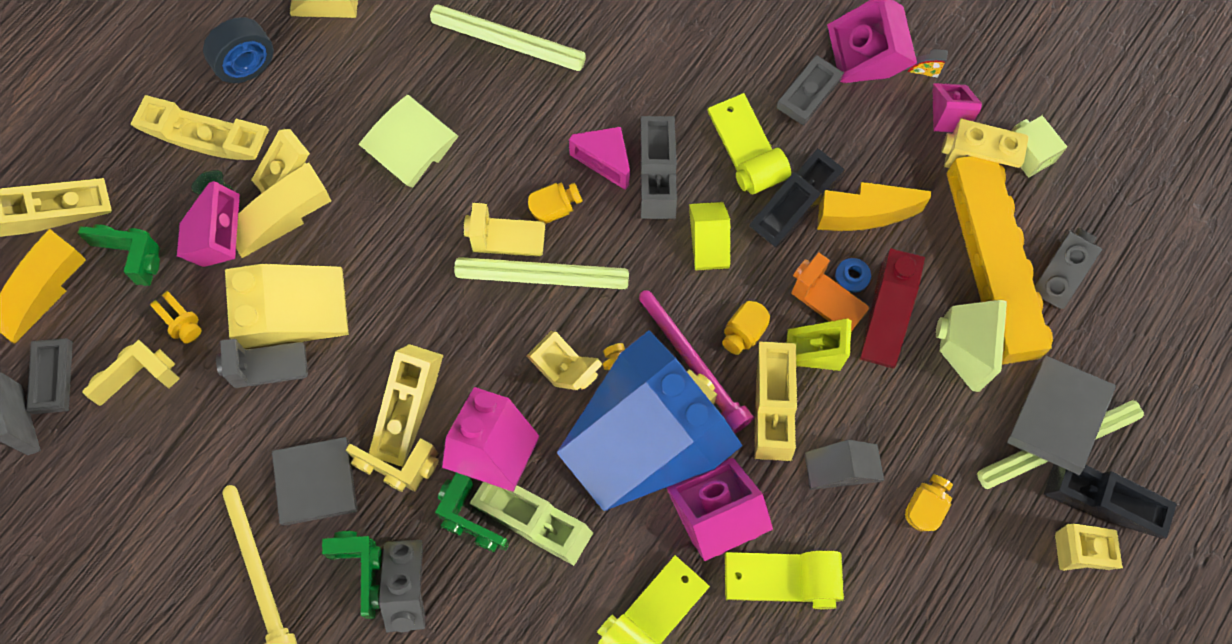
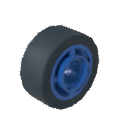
(238, 50)

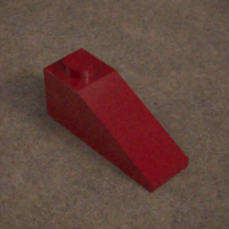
(891, 307)

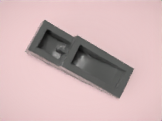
(658, 167)

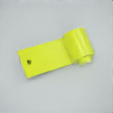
(754, 159)
(785, 577)
(657, 608)

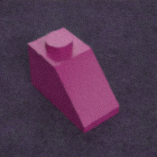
(210, 227)

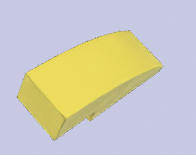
(279, 209)
(775, 401)

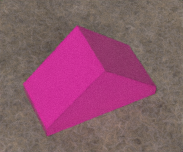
(951, 104)
(603, 153)

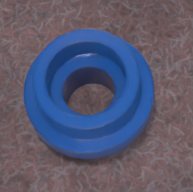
(851, 284)

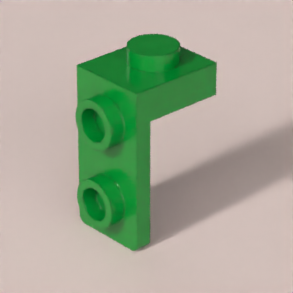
(143, 250)
(453, 496)
(348, 546)

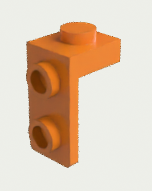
(825, 294)

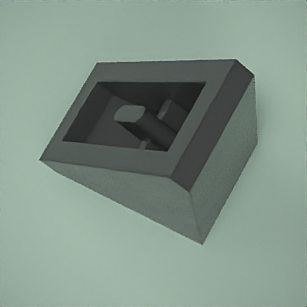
(843, 465)

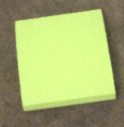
(408, 140)

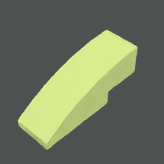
(534, 520)

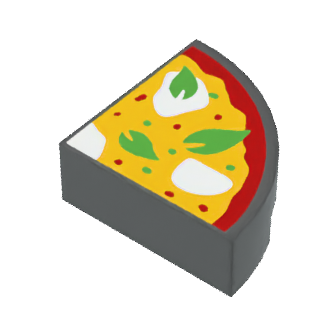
(929, 64)

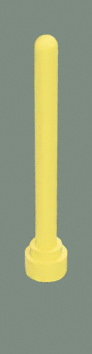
(255, 569)

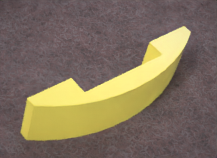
(198, 132)

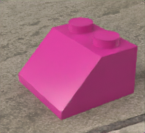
(872, 41)
(490, 440)
(720, 509)

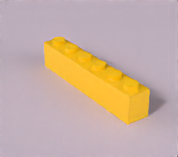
(998, 255)

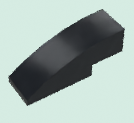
(797, 198)
(1112, 499)

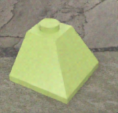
(974, 340)

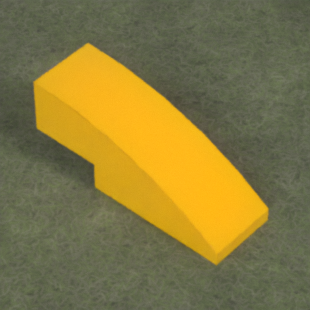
(870, 207)
(36, 284)

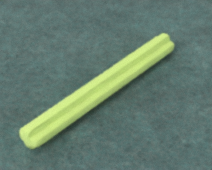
(508, 37)
(541, 273)
(1025, 461)

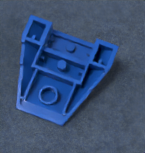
(645, 428)

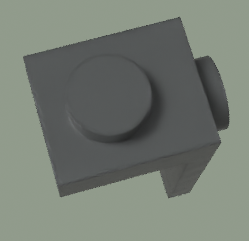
(1068, 267)
(262, 364)
(401, 586)

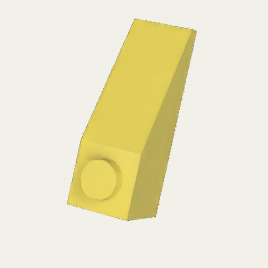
(51, 205)
(404, 403)

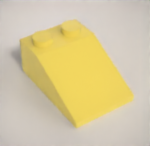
(285, 304)

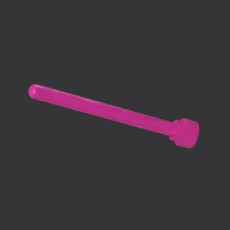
(735, 415)

